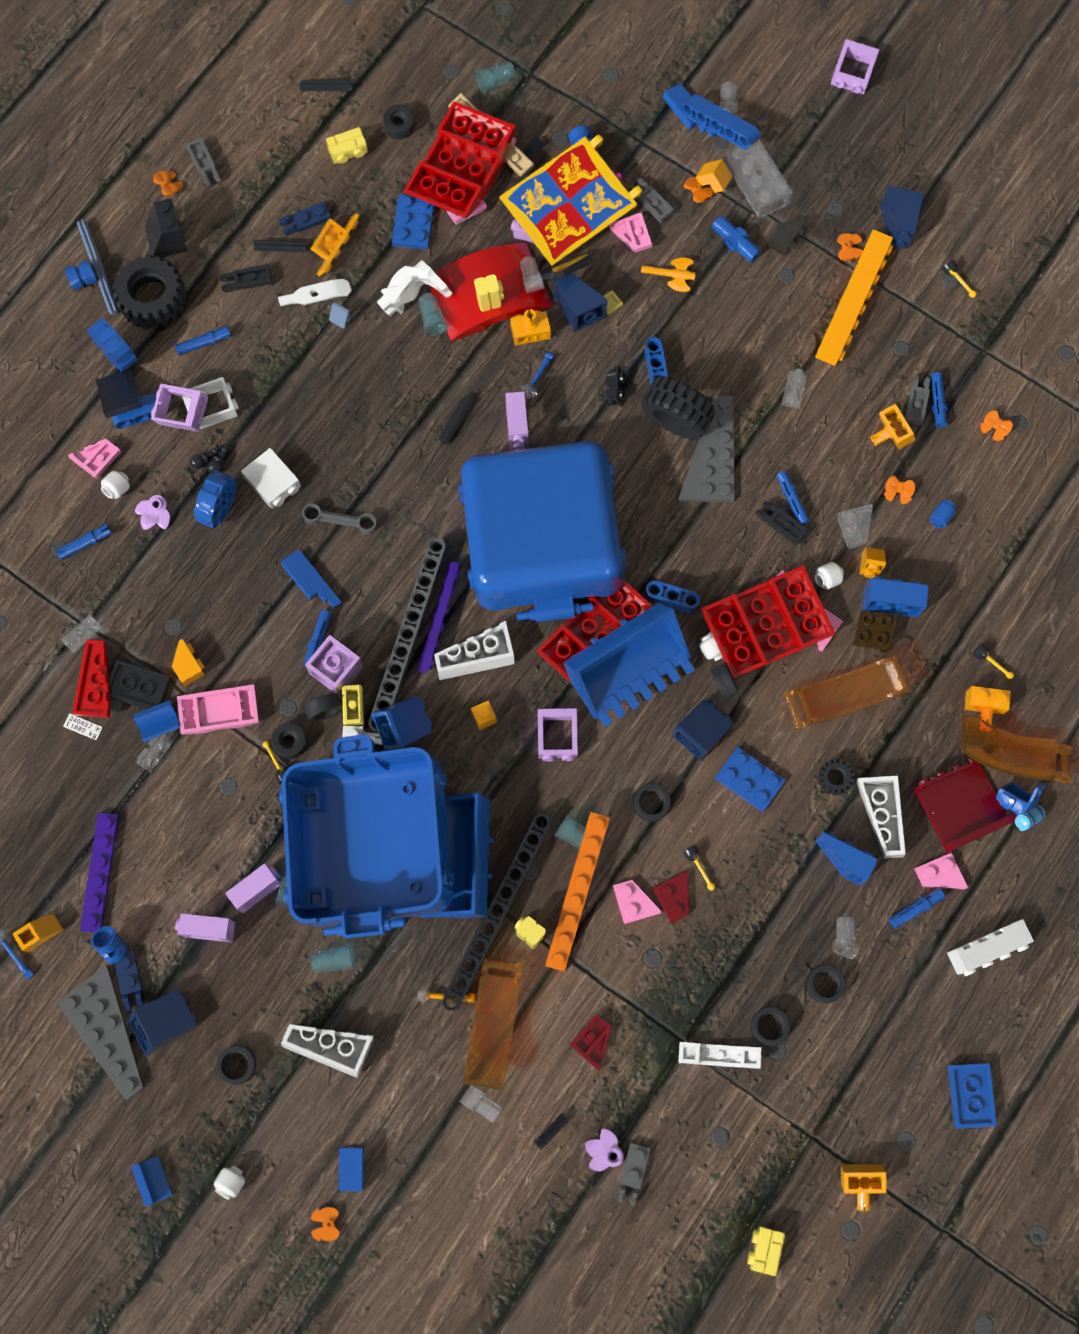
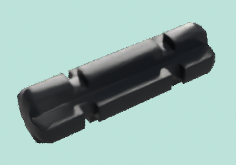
(532, 149)
(551, 1131)

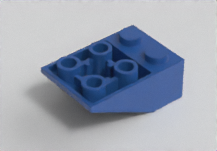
(848, 860)

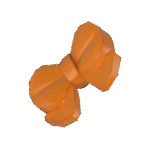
(164, 179)
(700, 194)
(847, 252)
(992, 421)
(905, 489)
(328, 1231)

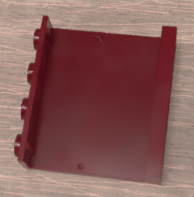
(962, 805)

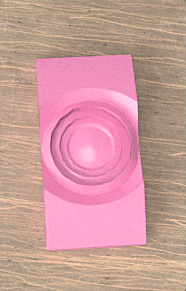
(217, 710)

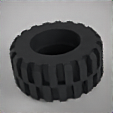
(145, 271)
(678, 408)

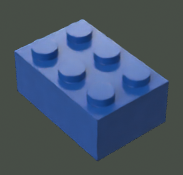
(895, 596)

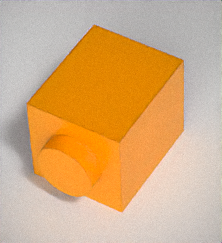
(483, 715)

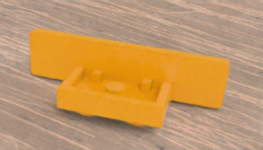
(330, 240)

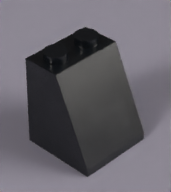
(165, 230)

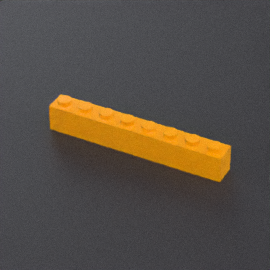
(853, 298)

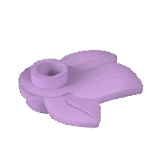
(153, 515)
(601, 1150)

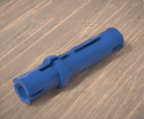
(210, 337)
(939, 401)
(793, 498)
(84, 541)
(318, 635)
(923, 904)

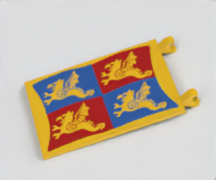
(569, 200)

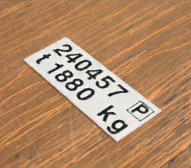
(82, 726)

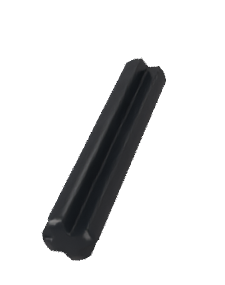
(325, 85)
(280, 246)
(455, 420)

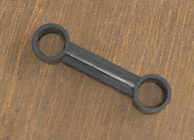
(340, 519)

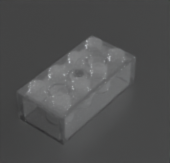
(758, 178)

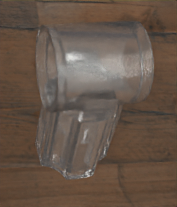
(728, 98)
(532, 278)
(845, 942)
(478, 1102)

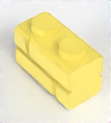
(346, 146)
(489, 292)
(353, 705)
(529, 931)
(766, 1251)

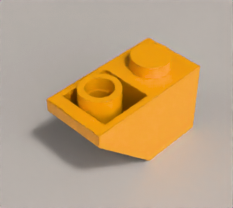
(872, 562)
(185, 665)
(37, 932)

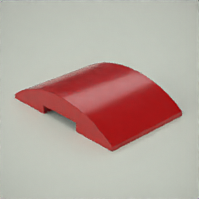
(462, 160)
(462, 307)
(604, 619)
(768, 622)

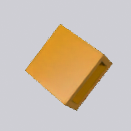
(715, 174)

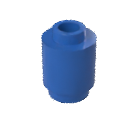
(942, 514)

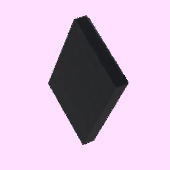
(565, 267)
(118, 393)
(137, 685)

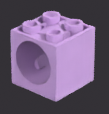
(334, 665)

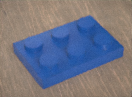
(412, 223)
(749, 779)
(972, 1096)

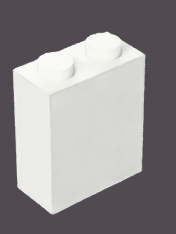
(271, 478)

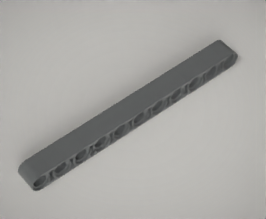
(410, 626)

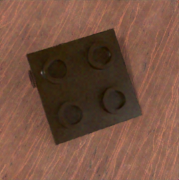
(875, 630)

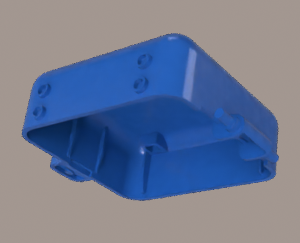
(542, 529)
(366, 838)

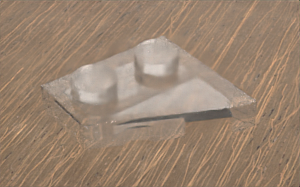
(855, 525)

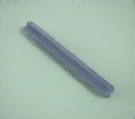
(97, 267)

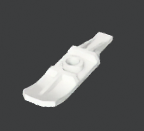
(325, 291)

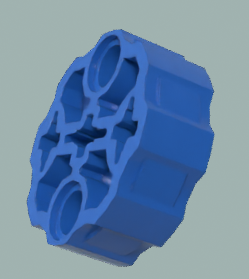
(111, 345)
(215, 499)

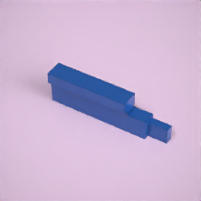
(675, 98)
(308, 579)

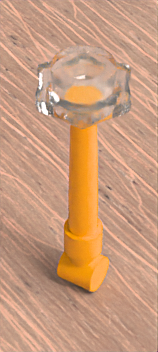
(424, 995)

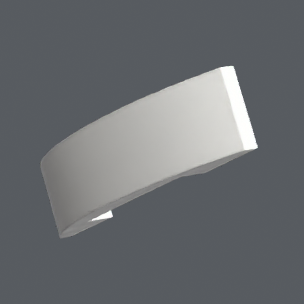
(720, 1055)

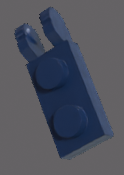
(305, 218)
(129, 979)

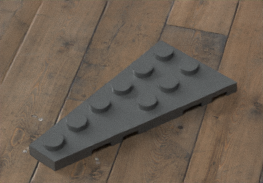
(712, 465)
(101, 1025)

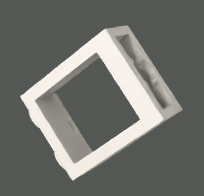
(210, 388)

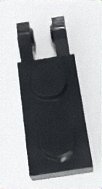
(246, 278)
(782, 523)

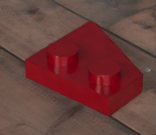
(674, 897)
(592, 1041)

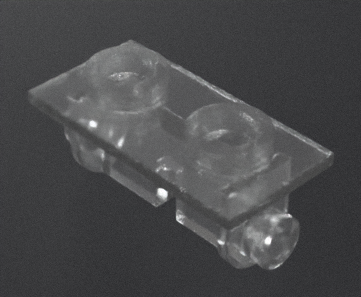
(794, 389)
(83, 631)
(149, 758)

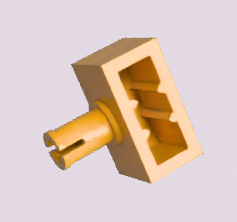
(530, 327)
(894, 428)
(987, 701)
(863, 1180)

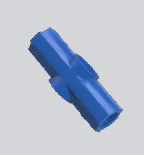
(736, 239)

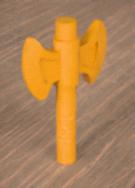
(680, 273)

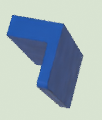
(157, 720)
(351, 1169)
(151, 1181)

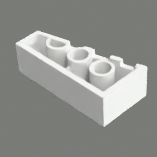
(476, 654)
(884, 811)
(990, 947)
(335, 1049)

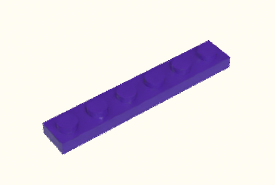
(441, 610)
(99, 872)

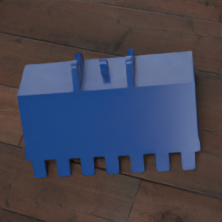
(629, 662)
(469, 850)

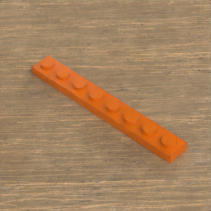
(577, 891)

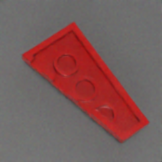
(92, 691)

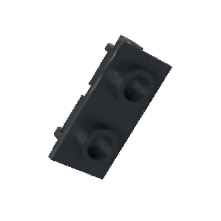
(615, 379)

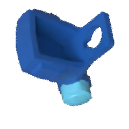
(1023, 804)

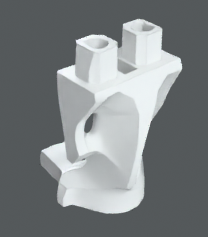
(406, 286)

